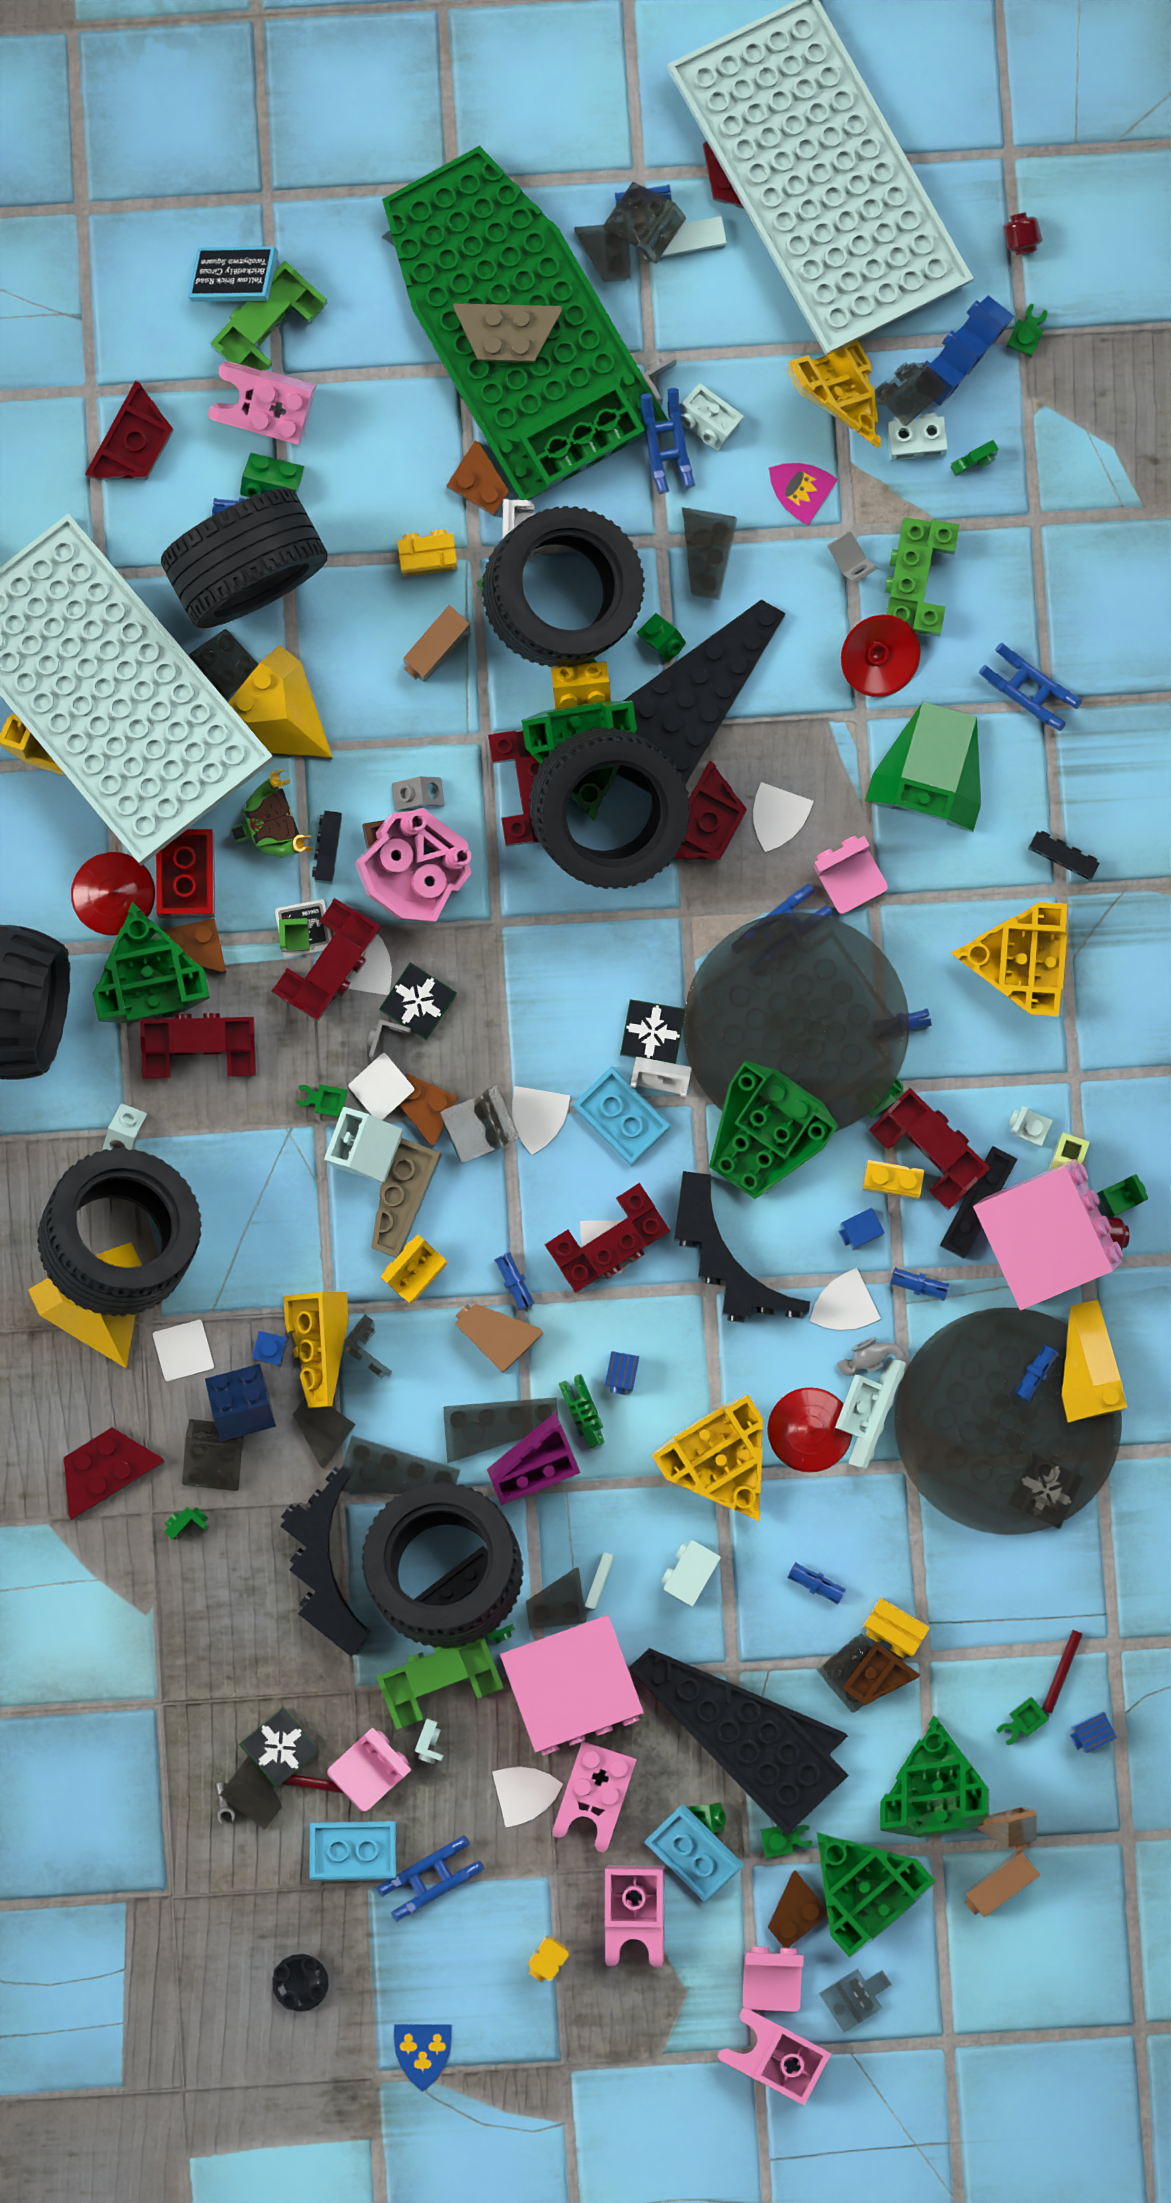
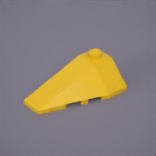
(319, 1332)
(1090, 1369)

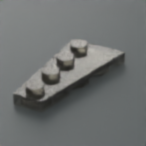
(490, 1425)
(391, 1470)

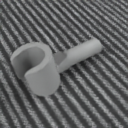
(223, 1804)

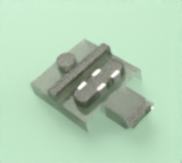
(854, 1998)

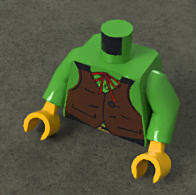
(271, 820)

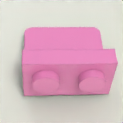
(850, 874)
(368, 1769)
(772, 1979)

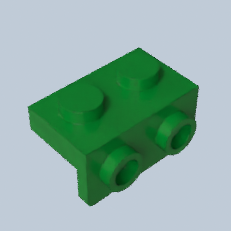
(267, 474)

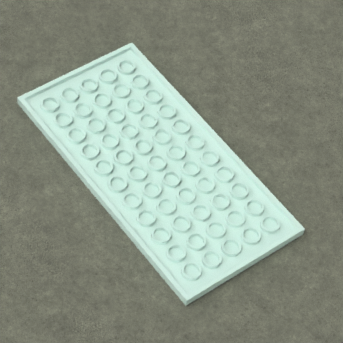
(820, 173)
(115, 694)

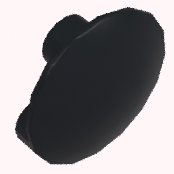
(300, 1982)

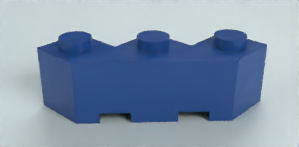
(969, 344)

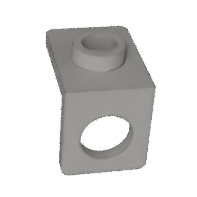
(655, 369)
(850, 557)
(415, 792)
(375, 1035)

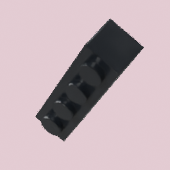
(328, 846)
(1064, 856)

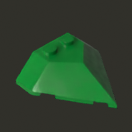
(553, 726)
(147, 975)
(935, 1790)
(866, 1889)

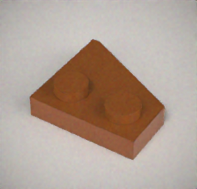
(479, 481)
(200, 943)
(424, 1107)

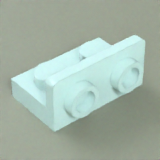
(709, 417)

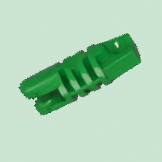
(583, 1411)

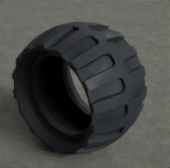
(31, 1000)

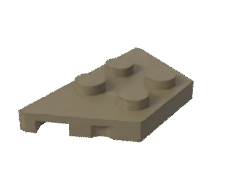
(507, 331)

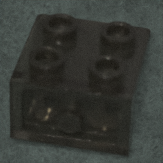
(645, 221)
(909, 391)
(224, 662)
(479, 1125)
(363, 1333)
(210, 1461)
(841, 1666)

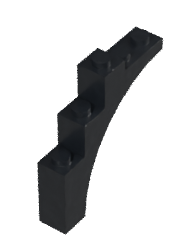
(742, 1292)
(311, 1527)

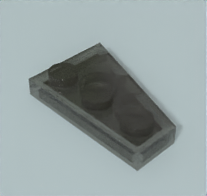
(708, 550)

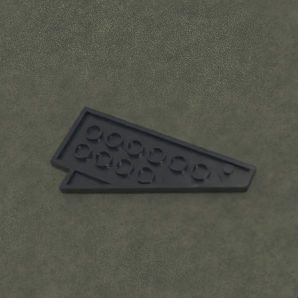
(692, 696)
(762, 1745)

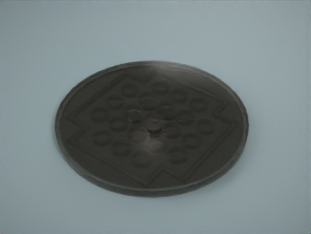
(804, 1002)
(984, 1449)

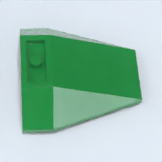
(932, 768)
(767, 1129)

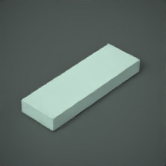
(697, 236)

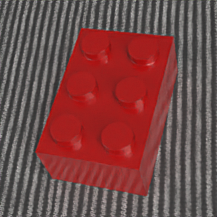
(187, 876)

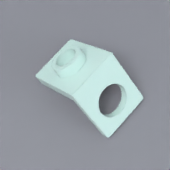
(124, 1126)

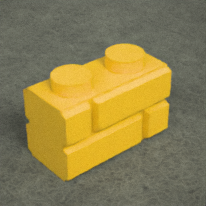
(427, 553)
(893, 1180)
(895, 1627)
(546, 1960)

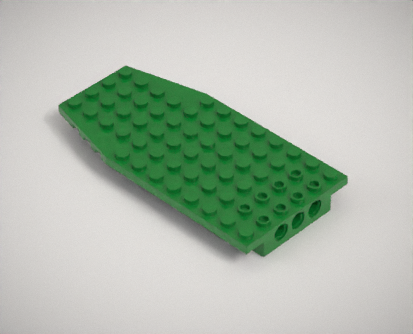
(482, 241)

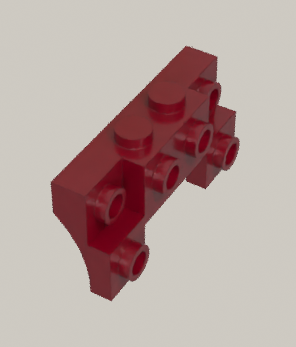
(511, 747)
(335, 964)
(197, 1036)
(936, 1141)
(614, 1246)

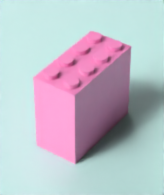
(1048, 1234)
(572, 1685)

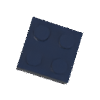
(240, 1402)

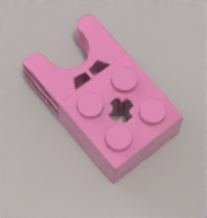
(258, 400)
(591, 1800)
(634, 1920)
(772, 2049)

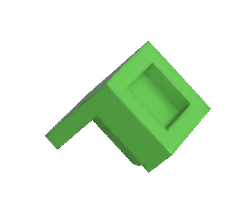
(294, 935)

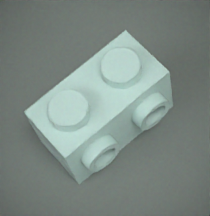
(918, 439)
(690, 1573)

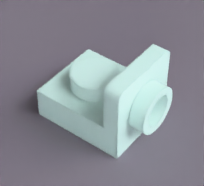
(1029, 1126)
(428, 1736)

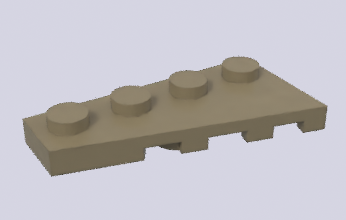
(403, 1196)

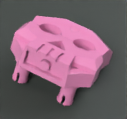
(401, 883)

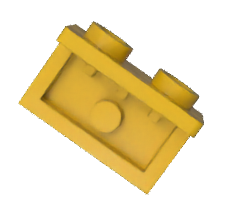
(580, 684)
(414, 1269)

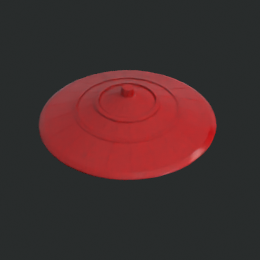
(880, 655)
(106, 890)
(805, 1431)

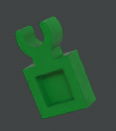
(1027, 334)
(980, 456)
(327, 1100)
(1025, 1718)
(777, 1843)

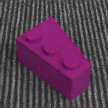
(534, 1463)

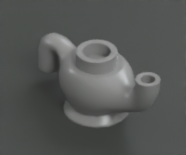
(869, 1355)

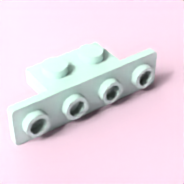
(867, 1410)

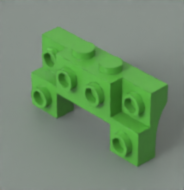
(258, 319)
(911, 572)
(434, 1672)

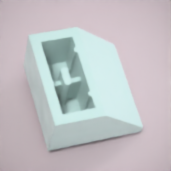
(363, 1145)

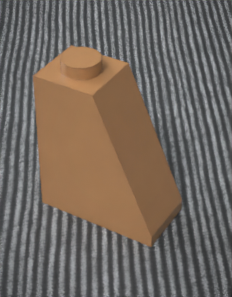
(436, 644)
(496, 1334)
(1001, 1884)

